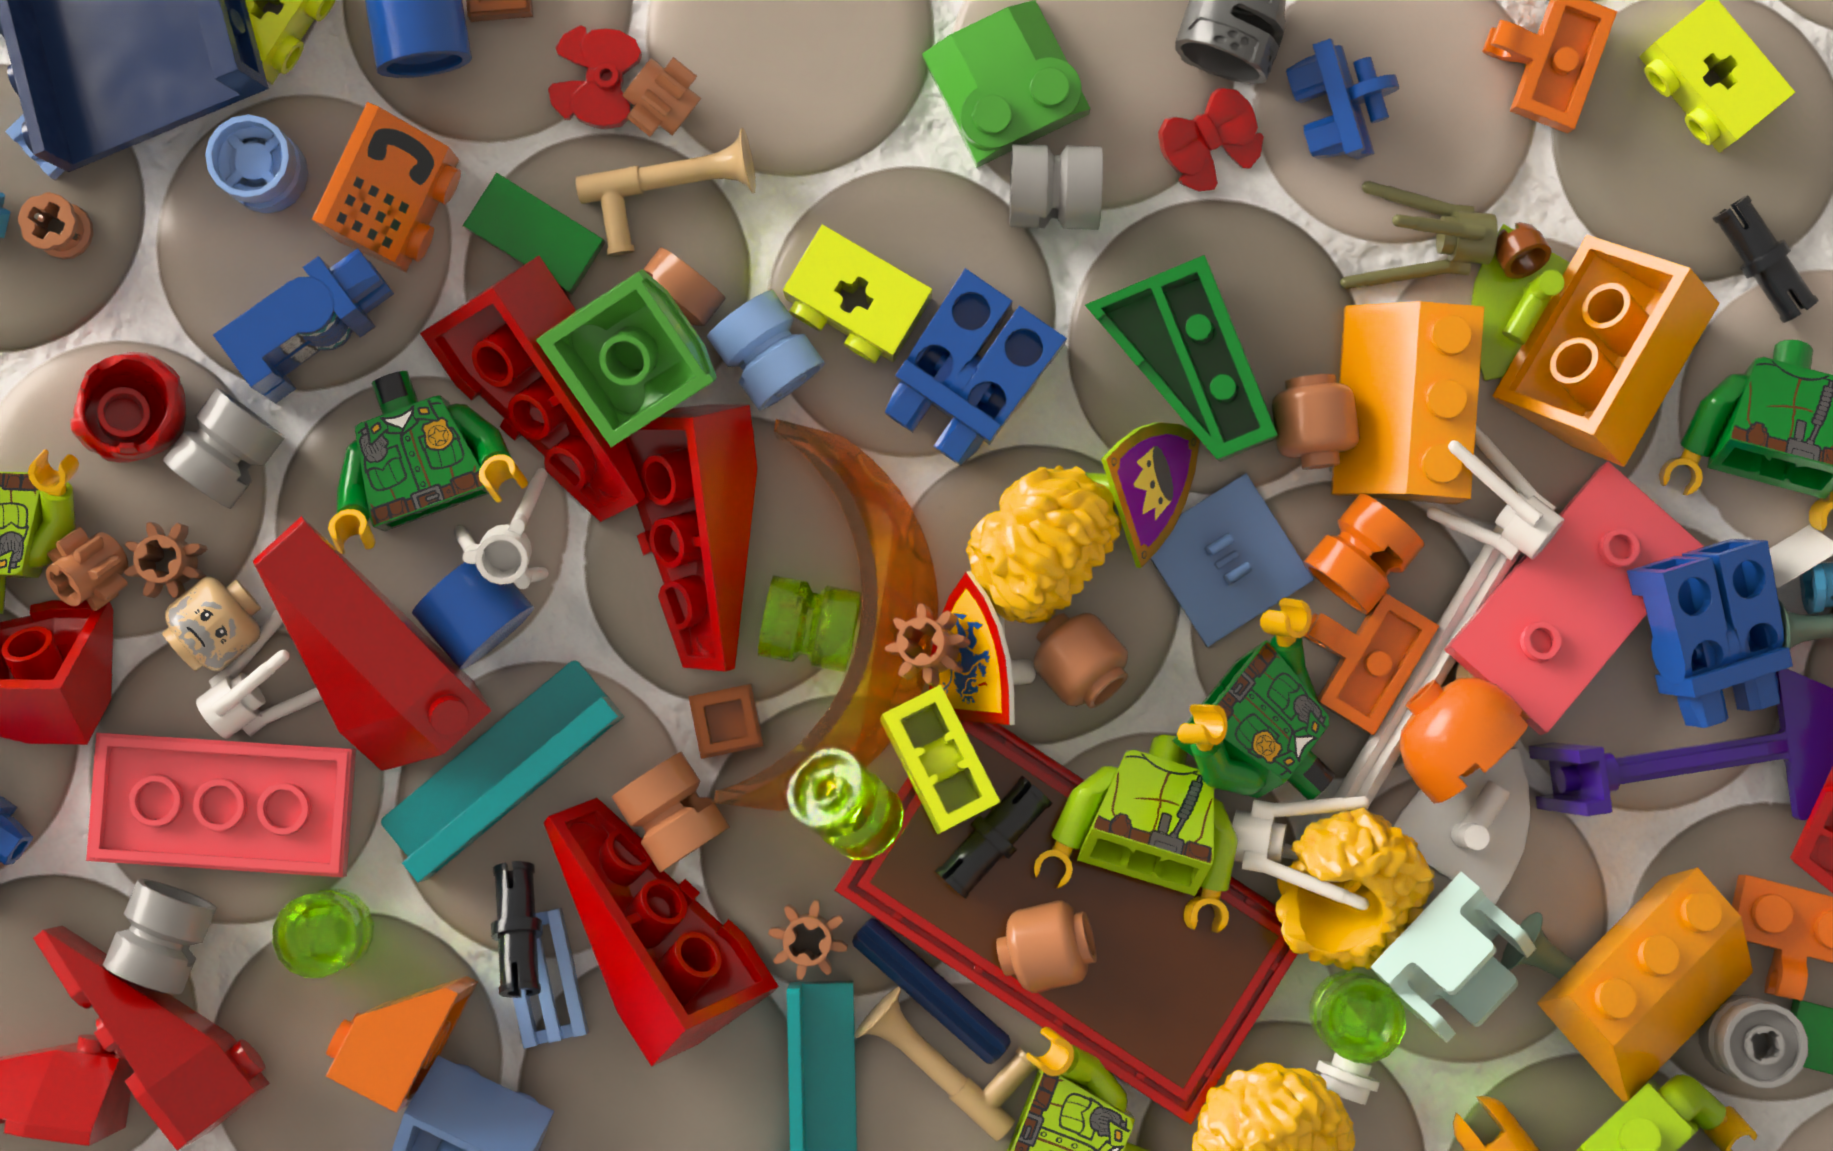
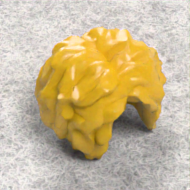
(1043, 542)
(1369, 860)
(1273, 1112)

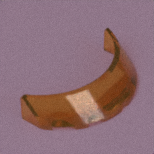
(894, 580)

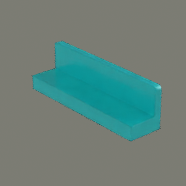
(500, 770)
(821, 1066)

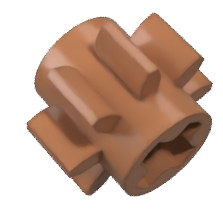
(661, 96)
(150, 551)
(87, 569)
(913, 654)
(805, 957)

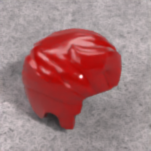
(129, 408)

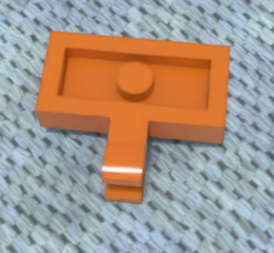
(1557, 59)
(1372, 661)
(1790, 922)

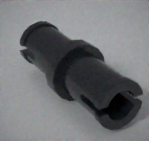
(1765, 259)
(993, 837)
(516, 929)

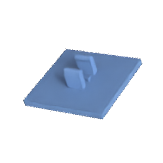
(1229, 561)

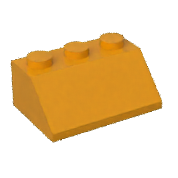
(1607, 348)
(1413, 395)
(1651, 980)

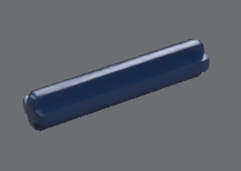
(931, 991)

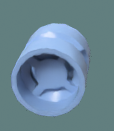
(256, 163)
(765, 349)

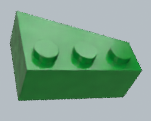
(1192, 354)

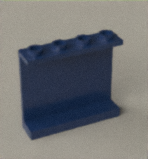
(123, 70)

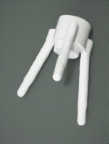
(1527, 518)
(505, 548)
(236, 697)
(1263, 842)

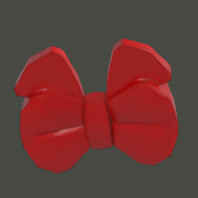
(599, 98)
(1226, 123)

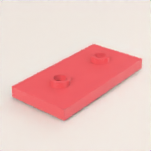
(1572, 603)
(221, 804)

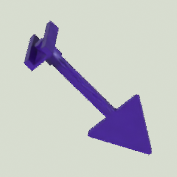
(1586, 774)

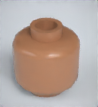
(1315, 420)
(1080, 659)
(1047, 946)

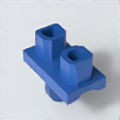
(1330, 75)

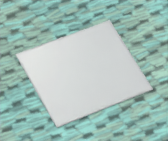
(1799, 554)

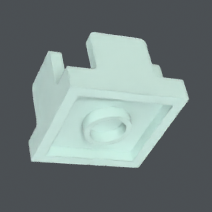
(1451, 957)

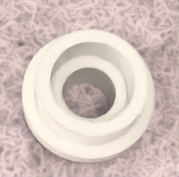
(1348, 1078)

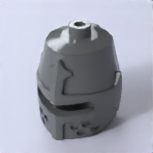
(1232, 37)

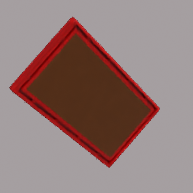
(1160, 1000)

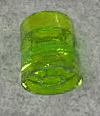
(809, 623)
(845, 804)
(322, 932)
(1357, 1016)

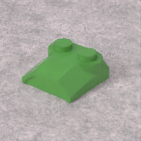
(1005, 81)
(629, 356)

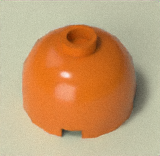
(1457, 732)

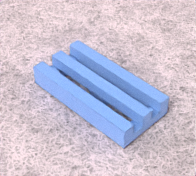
(554, 1031)

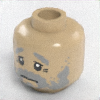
(212, 624)

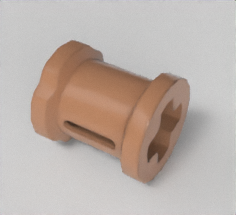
(57, 207)

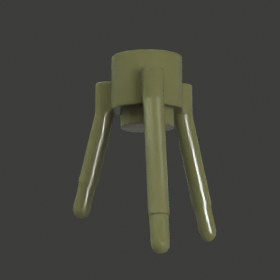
(1460, 234)

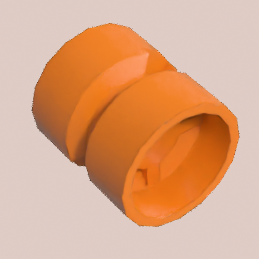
(1364, 553)

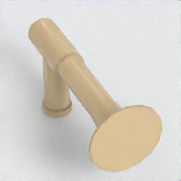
(613, 185)
(982, 1106)

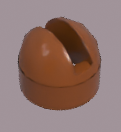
(1522, 251)

